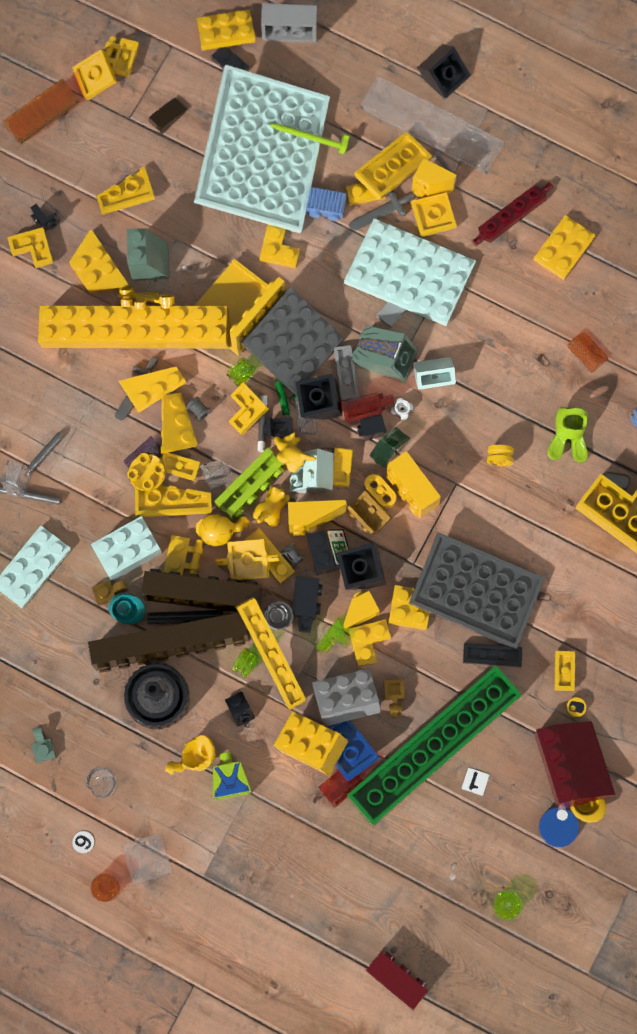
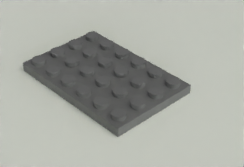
(476, 590)

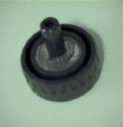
(156, 696)

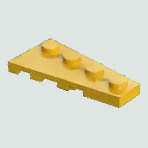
(171, 501)

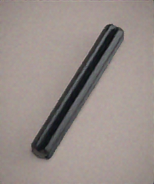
(181, 616)

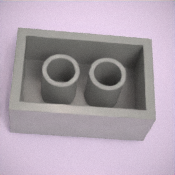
(289, 22)
(346, 697)

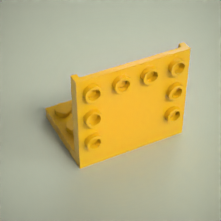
(246, 299)

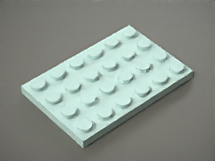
(409, 272)

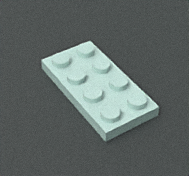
(32, 566)

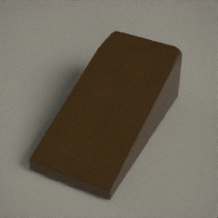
(167, 115)

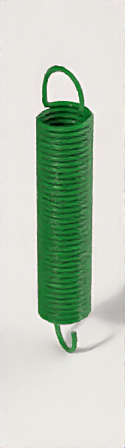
(282, 398)

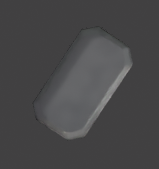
(620, 480)

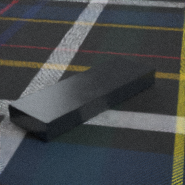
(492, 655)

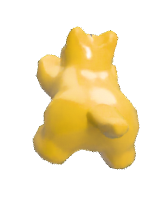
(290, 453)
(270, 508)

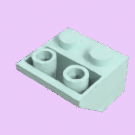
(314, 475)

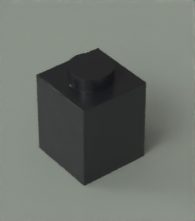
(371, 427)

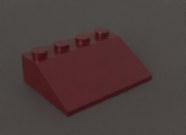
(574, 764)

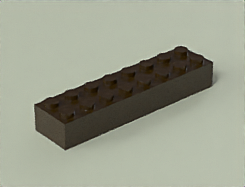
(167, 642)

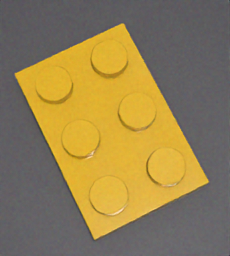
(226, 29)
(564, 247)

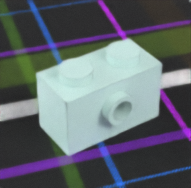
(434, 373)

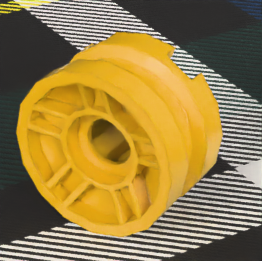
(500, 455)

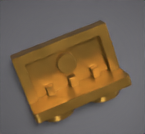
(369, 513)

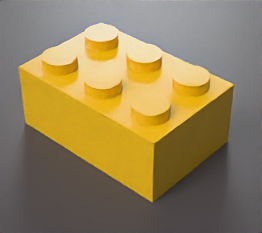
(412, 485)
(311, 743)

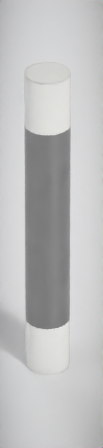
(261, 433)

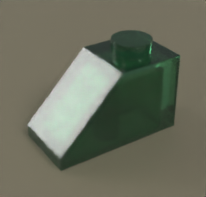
(389, 446)

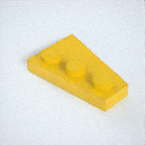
(131, 192)
(151, 387)
(176, 425)

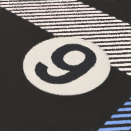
(83, 842)

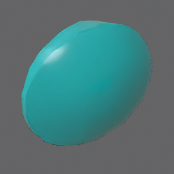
(126, 608)

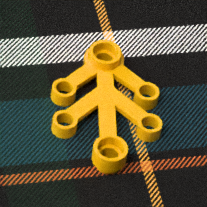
(128, 294)

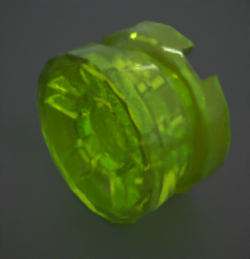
(241, 371)
(245, 662)
(513, 899)

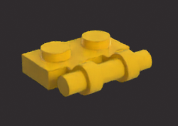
(124, 57)
(177, 555)

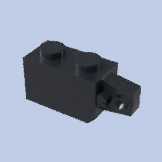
(305, 602)

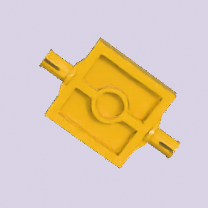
(248, 559)

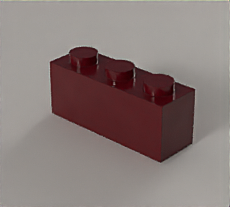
(397, 979)

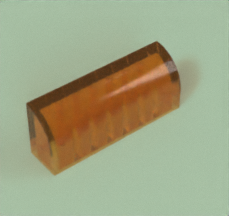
(40, 111)

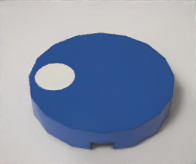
(558, 827)

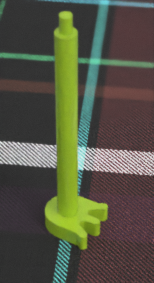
(342, 145)

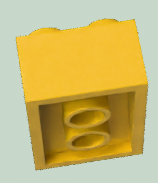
(313, 514)

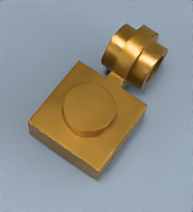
(394, 691)

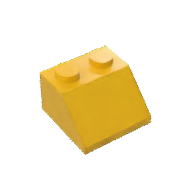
(432, 180)

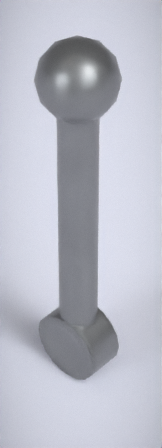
(436, 154)

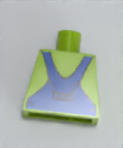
(229, 779)

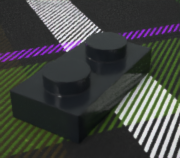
(224, 56)

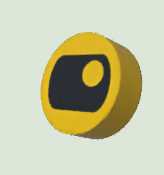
(576, 707)

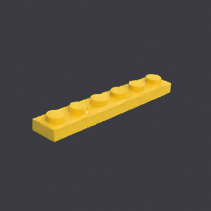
(271, 653)

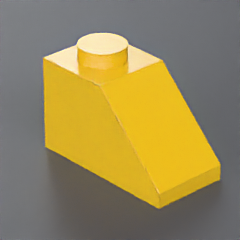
(360, 610)

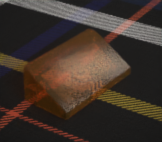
(587, 352)

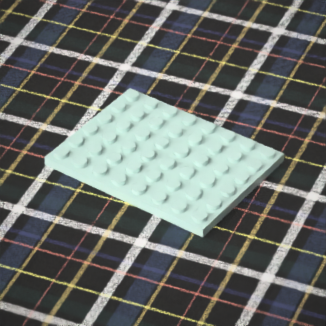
(250, 164)

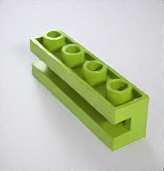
(250, 484)

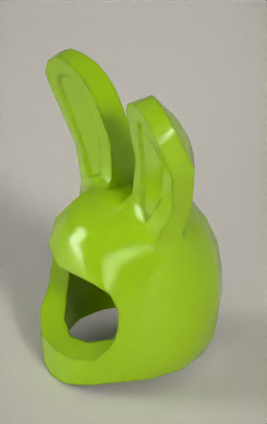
(570, 424)

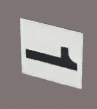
(475, 781)

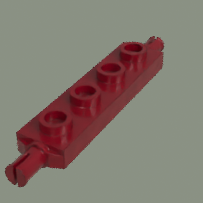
(512, 213)

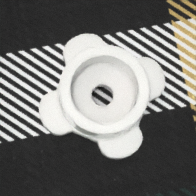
(402, 413)

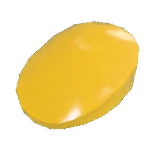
(590, 811)

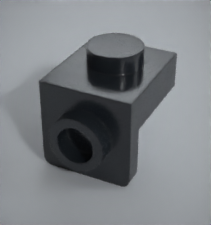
(39, 218)
(278, 427)
(240, 709)

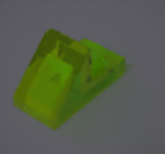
(335, 633)

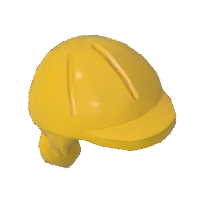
(218, 530)
(196, 755)

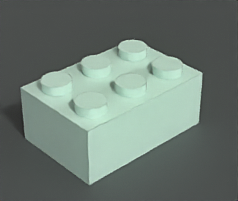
(126, 548)

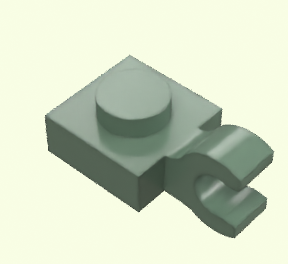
(43, 749)

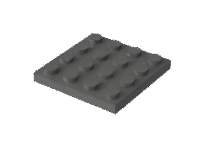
(292, 339)

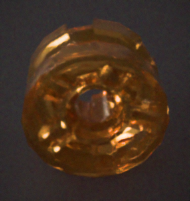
(96, 887)

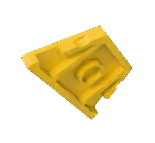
(96, 267)

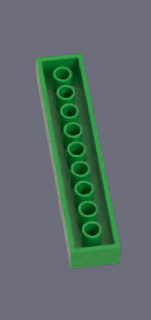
(434, 746)

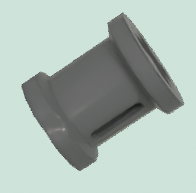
(198, 408)
(292, 554)

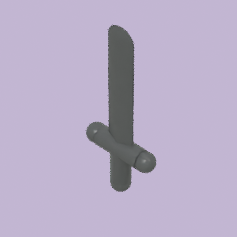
(395, 204)
(126, 405)

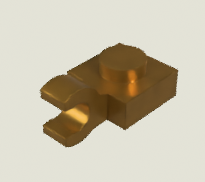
(105, 591)

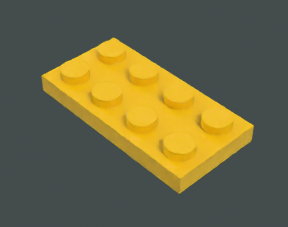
(392, 165)

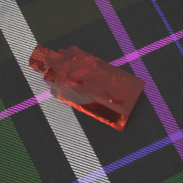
(365, 406)

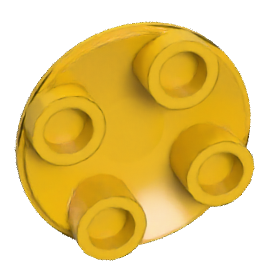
(146, 472)

